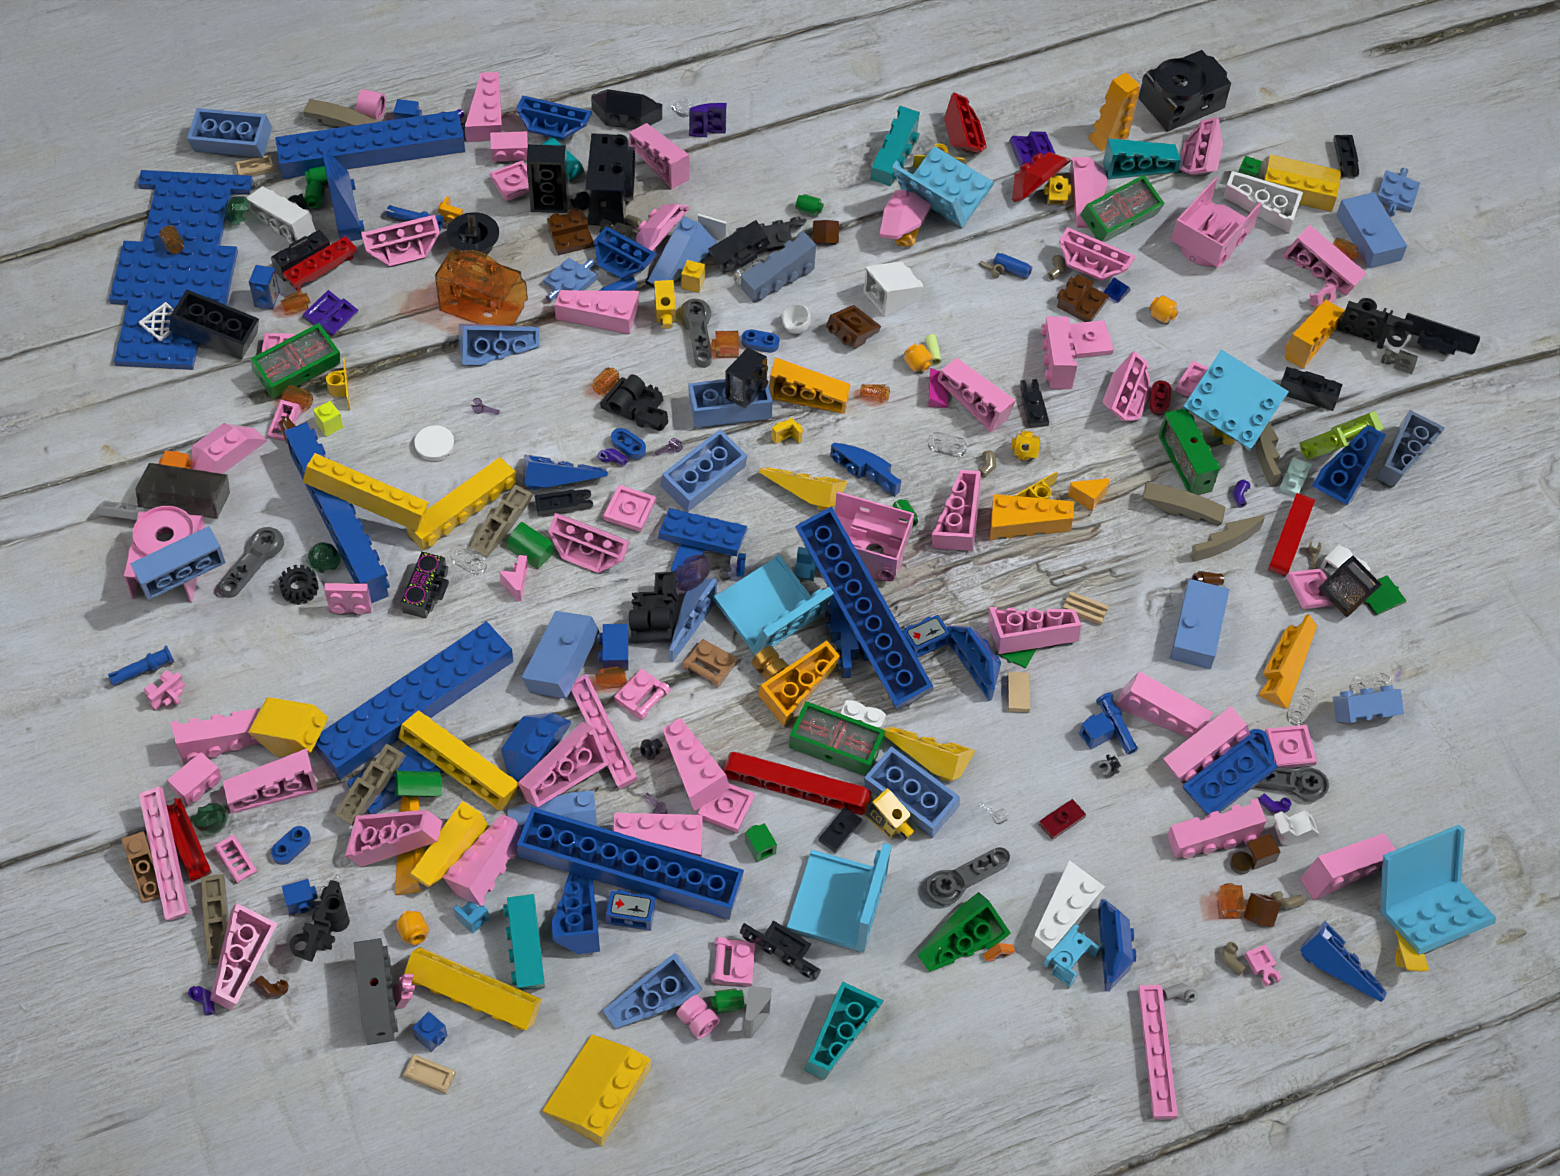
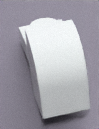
(1295, 828)

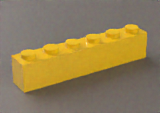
(365, 492)
(463, 502)
(458, 760)
(473, 988)

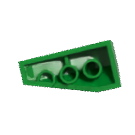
(968, 930)

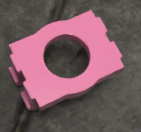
(1318, 297)

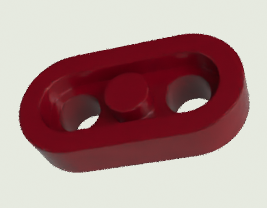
(1160, 399)

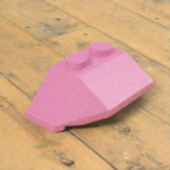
(1202, 148)
(903, 214)
(660, 224)
(402, 241)
(1093, 256)
(1129, 389)
(225, 447)
(586, 544)

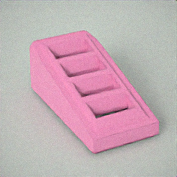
(280, 413)
(227, 843)

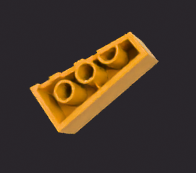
(1313, 333)
(807, 387)
(1029, 516)

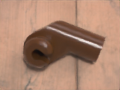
(271, 990)

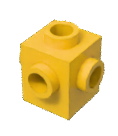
(1057, 190)
(1031, 450)

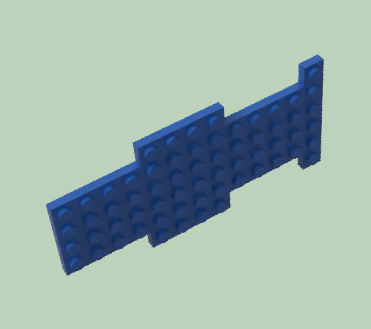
(152, 275)

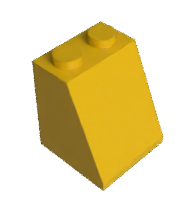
(287, 726)

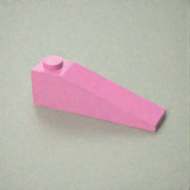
(1087, 184)

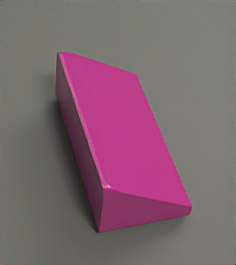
(937, 393)

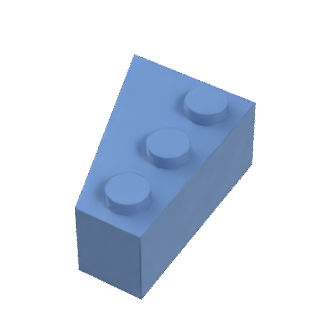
(1368, 704)

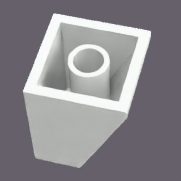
(891, 286)

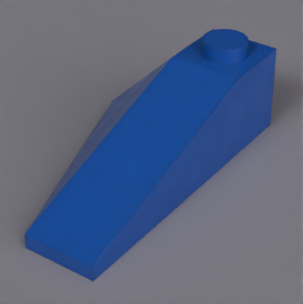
(1348, 468)
(545, 473)
(576, 916)
(1327, 953)

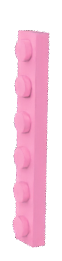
(597, 717)
(164, 853)
(1157, 1052)

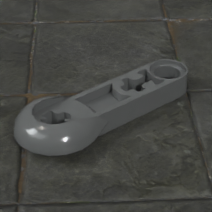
(698, 329)
(253, 559)
(1296, 781)
(964, 876)

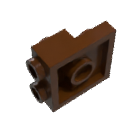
(569, 232)
(1081, 298)
(852, 326)

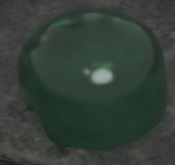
(235, 208)
(323, 557)
(211, 818)

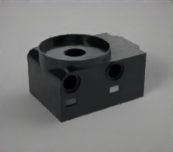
(1205, 87)
(610, 177)

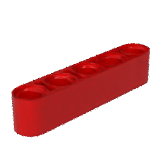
(1291, 534)

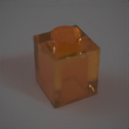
(726, 344)
(1230, 901)

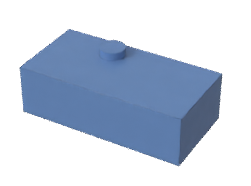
(229, 132)
(1371, 230)
(712, 408)
(703, 470)
(178, 563)
(1199, 624)
(560, 654)
(920, 793)

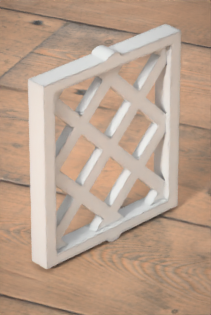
(145, 320)

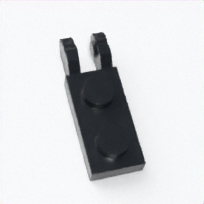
(1346, 154)
(1034, 405)
(563, 501)

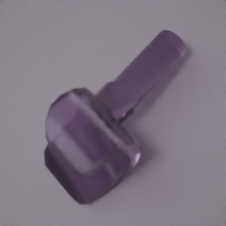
(479, 408)
(673, 444)
(660, 807)

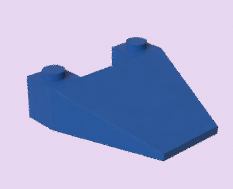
(342, 198)

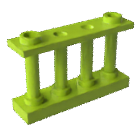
(1338, 435)

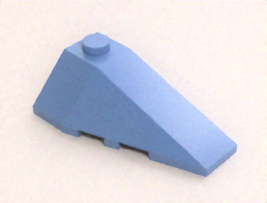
(657, 992)

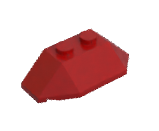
(963, 125)
(1036, 173)

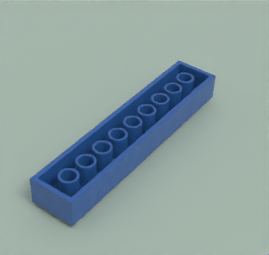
(372, 143)
(339, 518)
(864, 608)
(427, 689)
(630, 863)

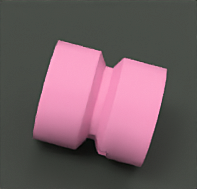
(695, 1013)

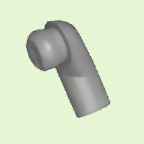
(1181, 991)

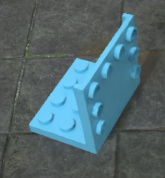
(946, 184)
(1235, 399)
(770, 605)
(1425, 892)
(839, 898)

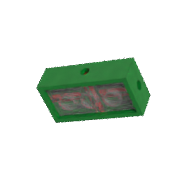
(1122, 208)
(295, 360)
(1189, 451)
(836, 738)

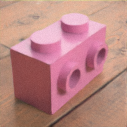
(509, 146)
(194, 779)

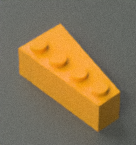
(1116, 112)
(795, 684)

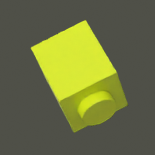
(328, 418)

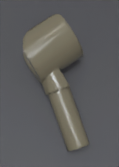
(995, 271)
(1314, 552)

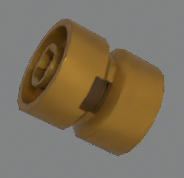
(768, 662)

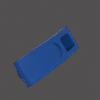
(862, 462)
(843, 637)

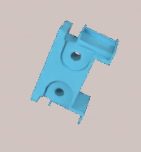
(1070, 950)

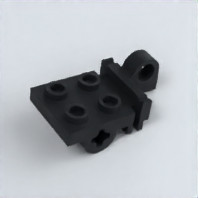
(1371, 324)
(636, 401)
(654, 611)
(327, 917)

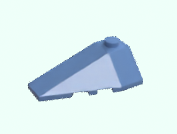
(687, 242)
(491, 342)
(694, 609)
(573, 805)

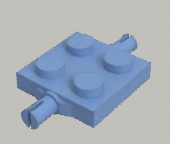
(1398, 191)
(570, 276)

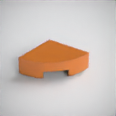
(999, 949)

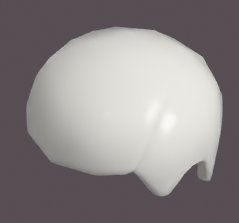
(796, 318)

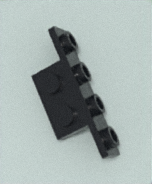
(779, 231)
(1441, 336)
(784, 945)

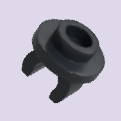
(298, 199)
(581, 200)
(649, 748)
(1112, 763)

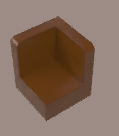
(825, 231)
(1263, 850)
(1262, 909)

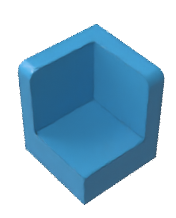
(805, 567)
(471, 916)

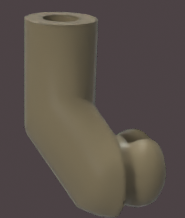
(634, 221)
(1059, 263)
(990, 463)
(1290, 902)
(1230, 958)

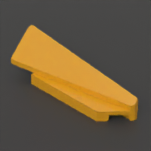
(1287, 662)
(407, 861)

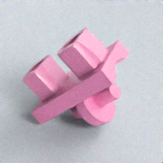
(167, 692)

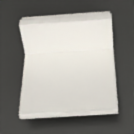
(715, 227)

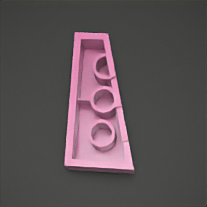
(485, 109)
(661, 155)
(1324, 260)
(976, 394)
(214, 735)
(1207, 745)
(565, 766)
(696, 767)
(271, 783)
(668, 830)
(391, 834)
(241, 950)

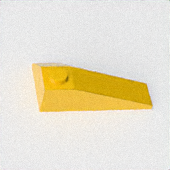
(816, 490)
(939, 758)
(454, 839)

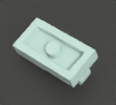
(1295, 477)

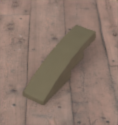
(335, 114)
(1268, 455)
(1180, 501)
(501, 521)
(1232, 535)
(370, 785)
(215, 915)

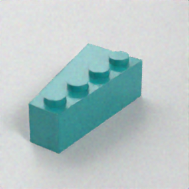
(896, 145)
(1139, 158)
(525, 942)
(845, 1021)

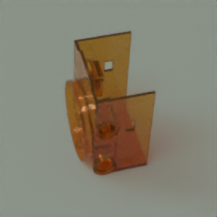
(480, 287)

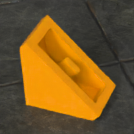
(1088, 491)

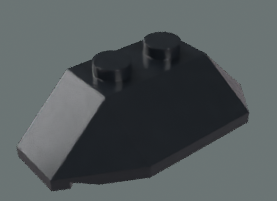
(625, 109)

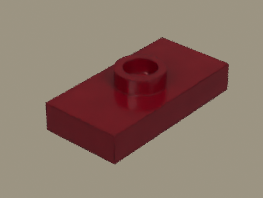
(1062, 819)

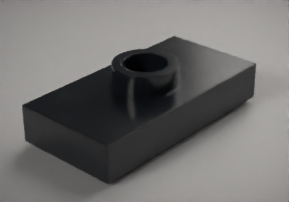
(840, 830)

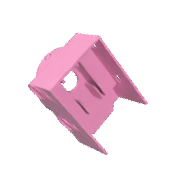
(1207, 220)
(878, 527)
(145, 531)

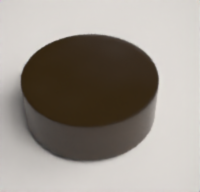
(1241, 862)

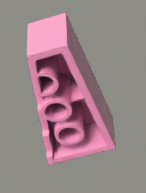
(598, 309)
(1059, 352)
(958, 521)
(1032, 628)
(1162, 706)
(1217, 830)
(486, 859)
(1345, 865)

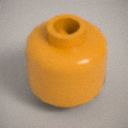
(1163, 309)
(918, 357)
(412, 927)

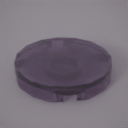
(692, 572)

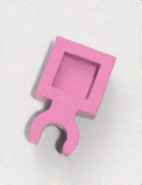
(1262, 962)
(403, 990)

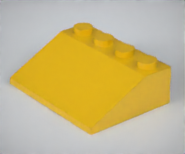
(1316, 182)
(598, 1088)

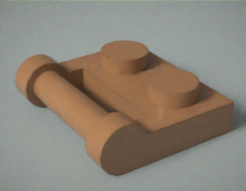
(713, 658)

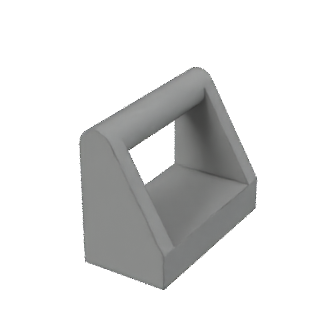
(757, 1009)

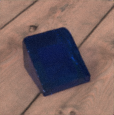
(1117, 290)

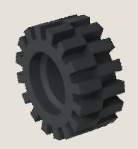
(295, 575)

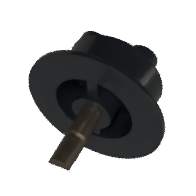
(473, 232)

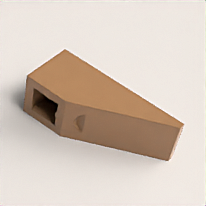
(142, 865)

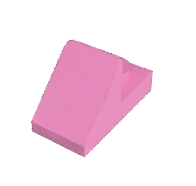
(515, 580)

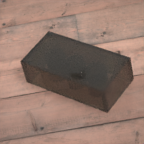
(184, 488)

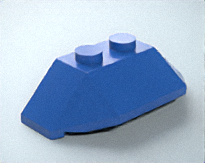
(551, 118)
(621, 255)
(976, 657)
(532, 741)
(1117, 943)

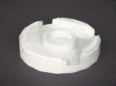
(434, 443)

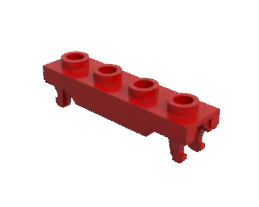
(320, 263)
(187, 842)

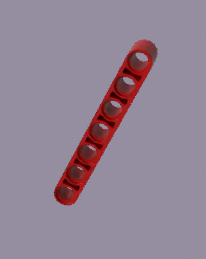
(797, 783)

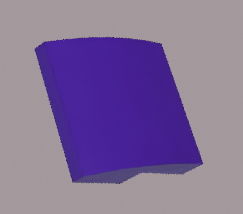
(707, 118)
(1027, 146)
(330, 312)

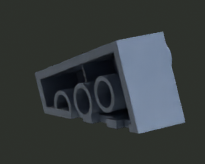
(780, 268)
(1409, 444)

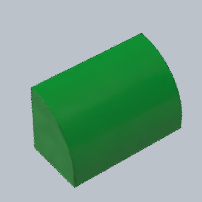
(530, 543)
(418, 784)

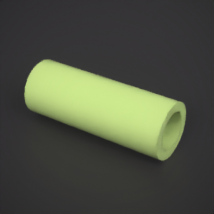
(933, 348)

